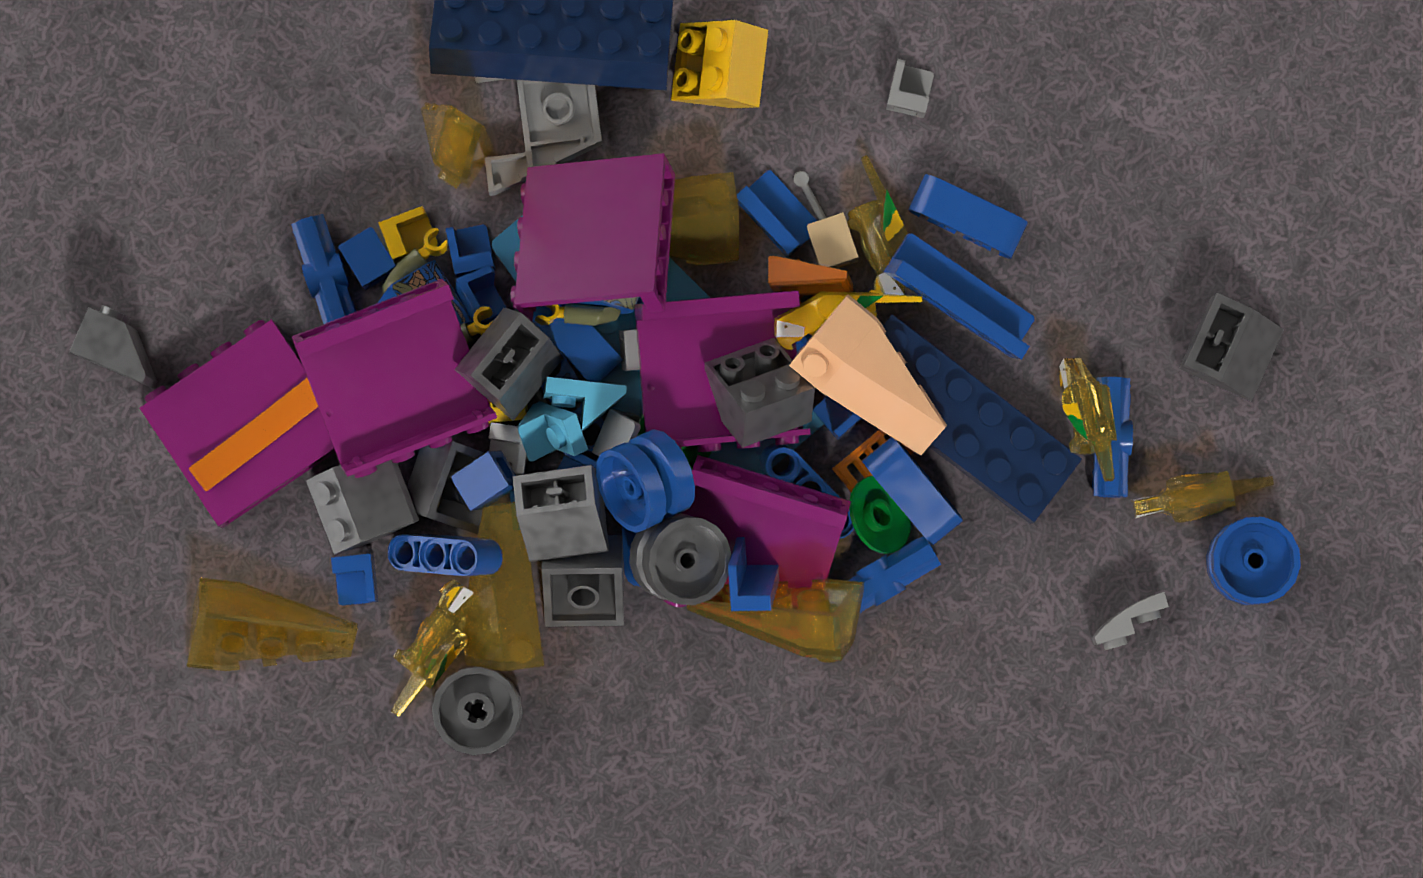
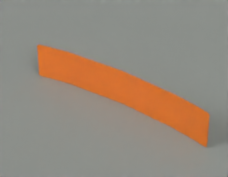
(254, 436)

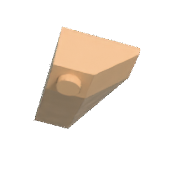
(864, 373)

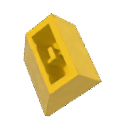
(720, 64)

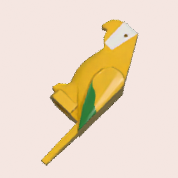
(811, 314)

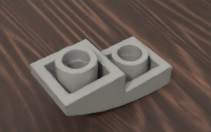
(1115, 630)

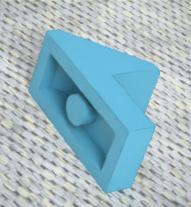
(595, 397)
(550, 429)

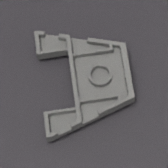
(557, 126)

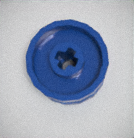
(645, 480)
(1229, 564)

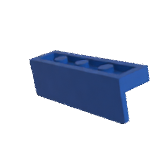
(961, 295)

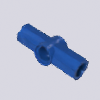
(323, 268)
(1121, 447)
(892, 573)

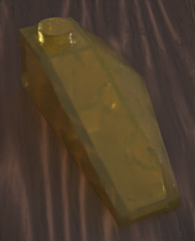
(455, 144)
(705, 219)
(504, 611)
(803, 620)
(247, 623)

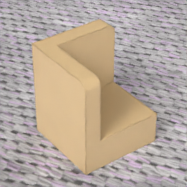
(832, 242)

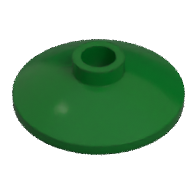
(877, 517)

